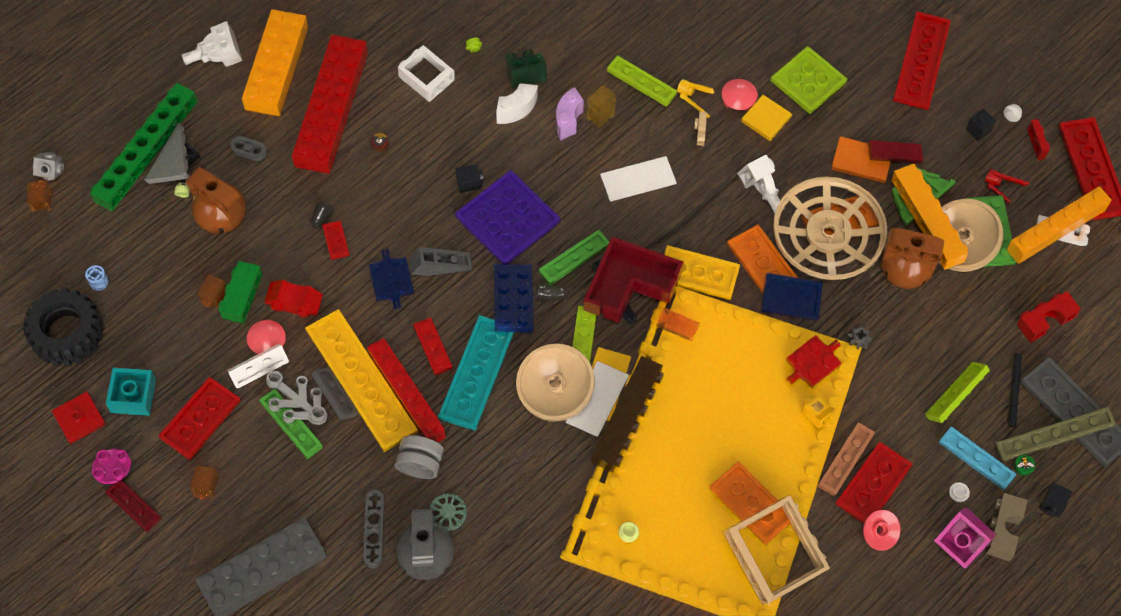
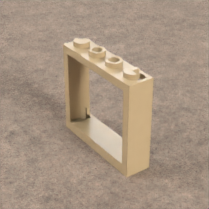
(750, 567)

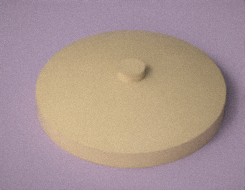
(978, 229)
(555, 382)

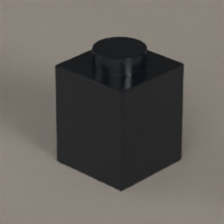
(980, 124)
(469, 178)
(1055, 500)

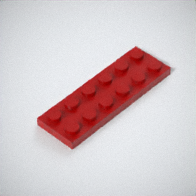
(922, 60)
(1091, 162)

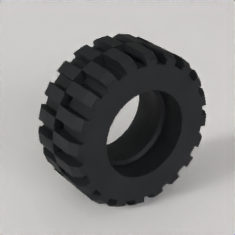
(50, 309)

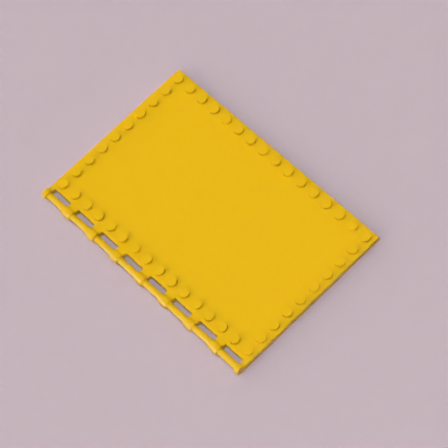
(715, 406)

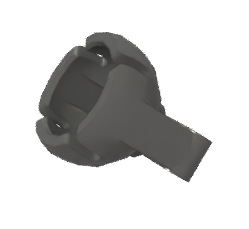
(425, 558)

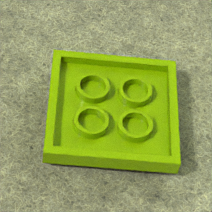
(808, 80)

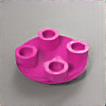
(111, 466)

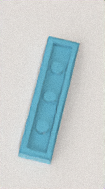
(977, 458)

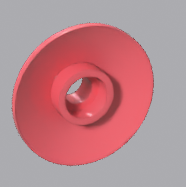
(888, 533)

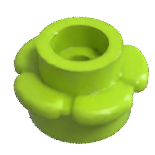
(473, 44)

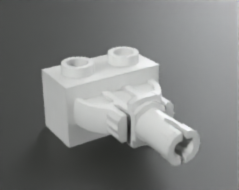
(216, 47)
(759, 174)

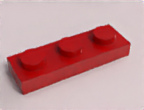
(432, 346)

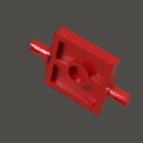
(813, 361)

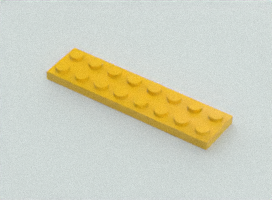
(361, 380)

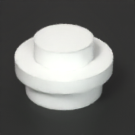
(1013, 113)
(959, 492)

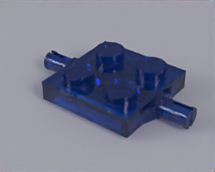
(391, 279)

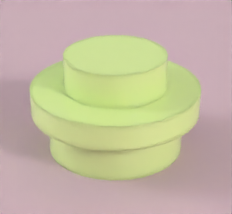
(628, 532)

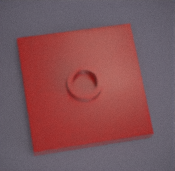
(78, 417)

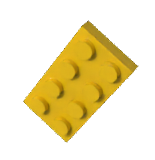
(705, 273)

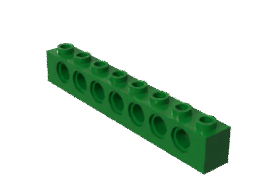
(143, 155)

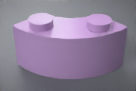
(567, 111)

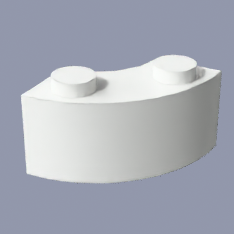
(517, 105)

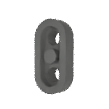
(249, 148)

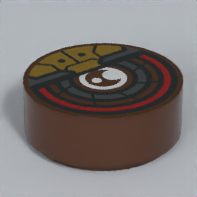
(379, 142)

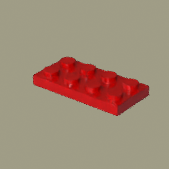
(199, 418)
(874, 482)

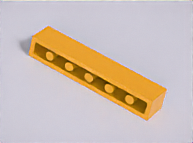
(928, 214)
(1058, 225)

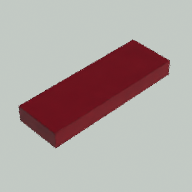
(895, 151)
(133, 505)

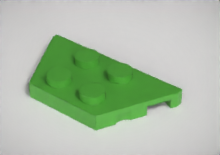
(939, 188)

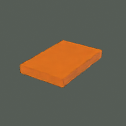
(854, 159)

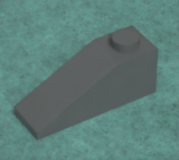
(439, 261)

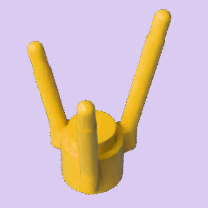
(687, 88)

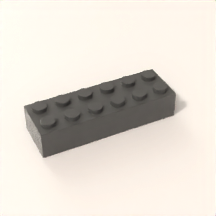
(261, 568)

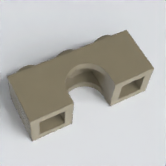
(1010, 510)

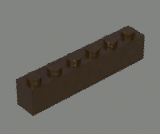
(627, 414)

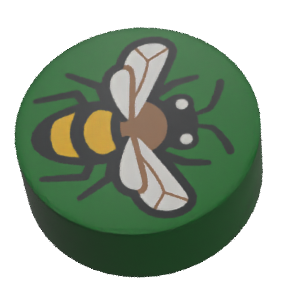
(1024, 465)

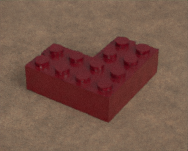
(630, 269)

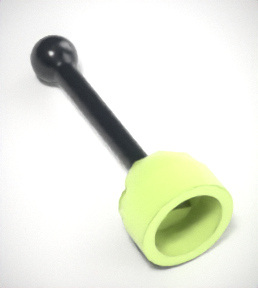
(182, 188)

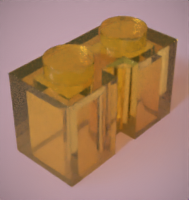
(601, 106)

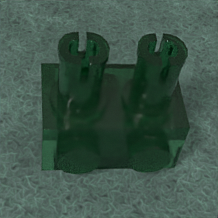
(526, 69)

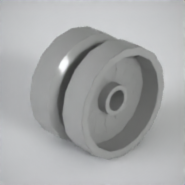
(419, 457)

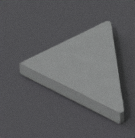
(171, 162)

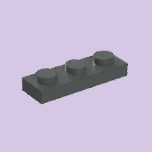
(335, 393)

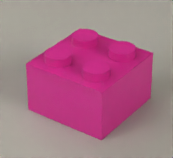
(965, 537)

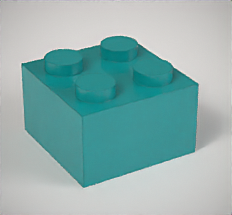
(131, 391)

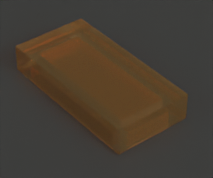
(677, 324)

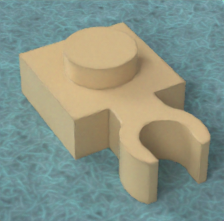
(700, 124)

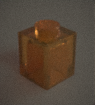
(39, 195)
(212, 291)
(204, 482)

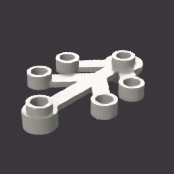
(297, 400)

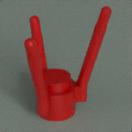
(995, 178)

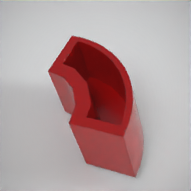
(293, 298)

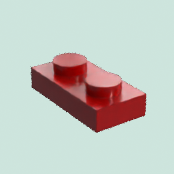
(1038, 140)
(335, 240)

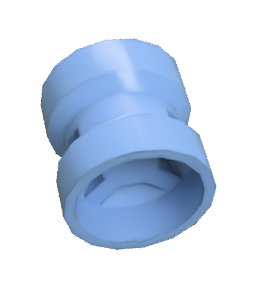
(97, 278)

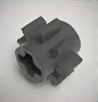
(862, 334)

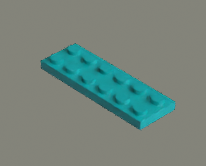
(475, 375)

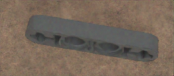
(373, 529)

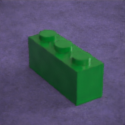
(240, 292)

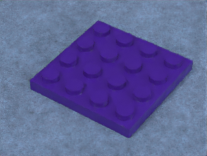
(507, 217)

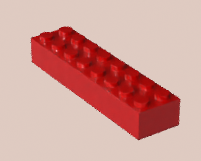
(330, 104)

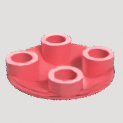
(739, 94)
(265, 335)

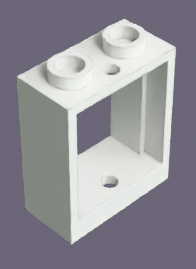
(437, 85)

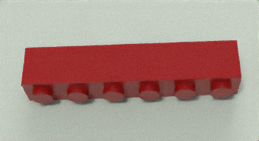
(406, 391)

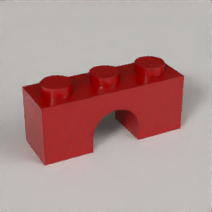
(1061, 307)

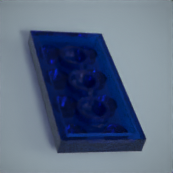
(513, 298)

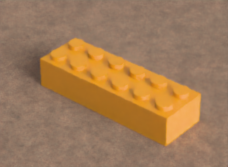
(275, 63)

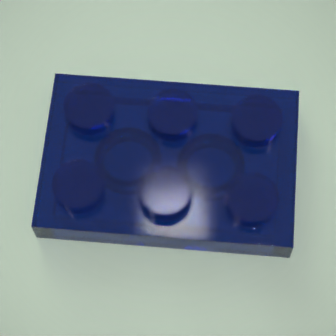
(791, 296)

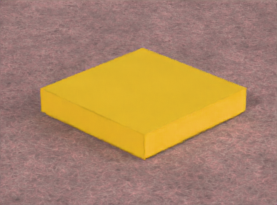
(766, 117)

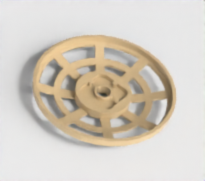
(833, 220)

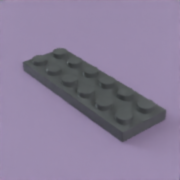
(1067, 400)

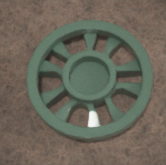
(448, 511)

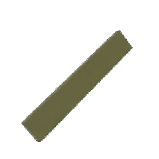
(1055, 434)

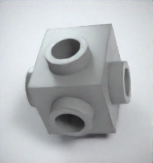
(48, 165)

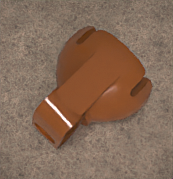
(215, 202)
(910, 257)

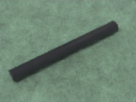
(1015, 390)

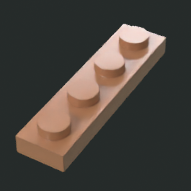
(846, 459)

